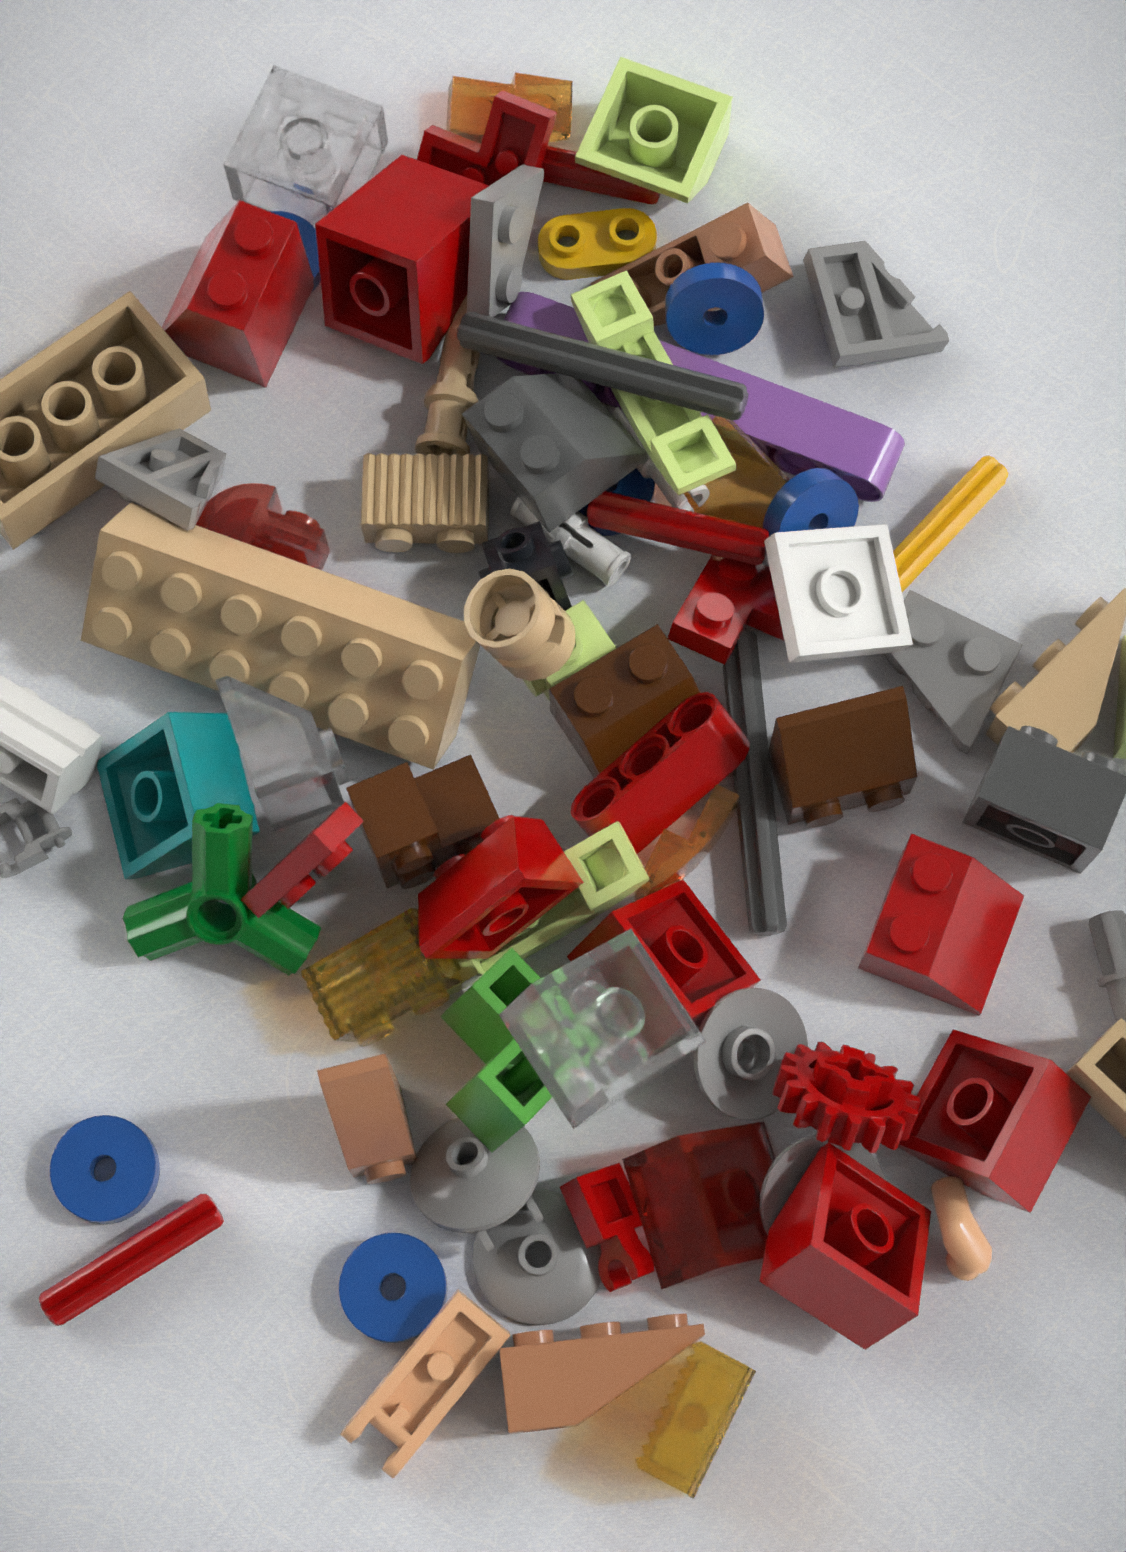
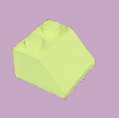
(656, 131)

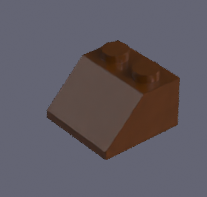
(620, 697)
(844, 757)

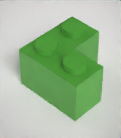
(507, 1088)

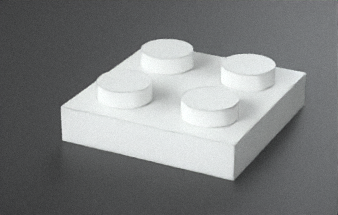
(838, 592)

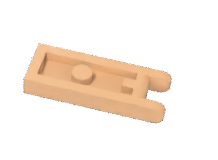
(429, 1378)

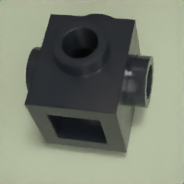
(530, 552)

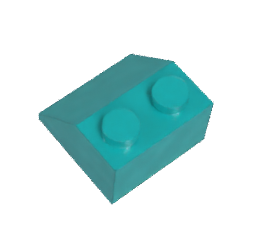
(160, 782)

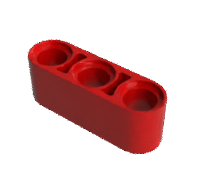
(664, 772)

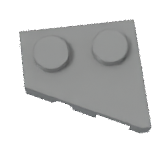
(499, 239)
(865, 308)
(165, 474)
(953, 666)

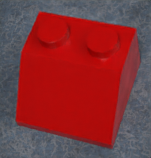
(494, 890)
(942, 925)
(682, 943)
(995, 1118)
(849, 1249)

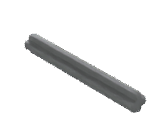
(603, 366)
(754, 785)

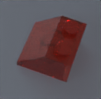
(702, 1201)

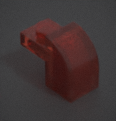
(254, 517)

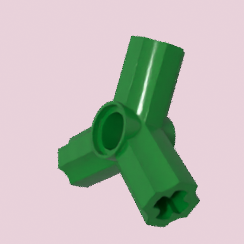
(219, 873)

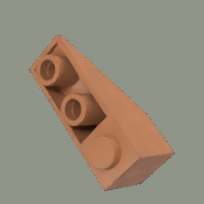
(736, 238)
(573, 1379)

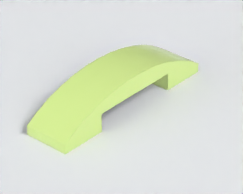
(676, 438)
(609, 875)

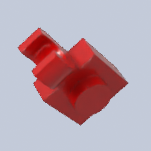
(608, 1216)

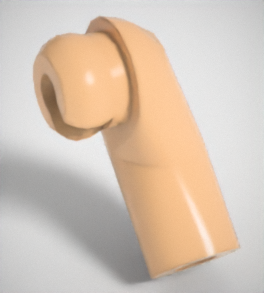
(962, 1236)

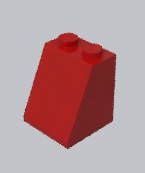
(398, 257)
(243, 294)

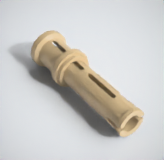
(450, 397)

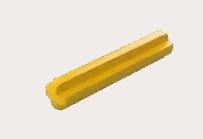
(948, 518)

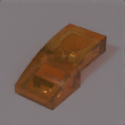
(472, 100)
(676, 856)

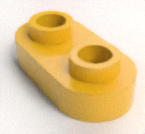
(598, 246)

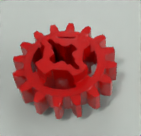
(846, 1097)

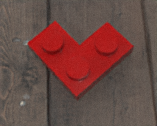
(513, 137)
(723, 604)
(316, 852)

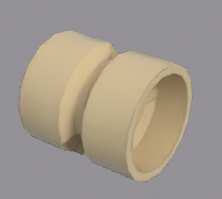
(519, 624)

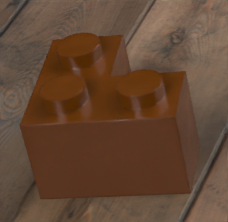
(421, 819)

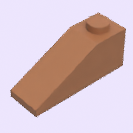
(369, 1118)

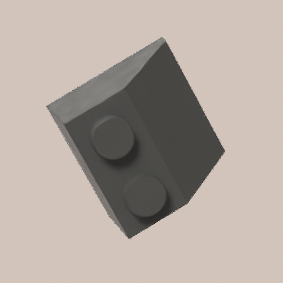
(552, 443)
(1048, 798)

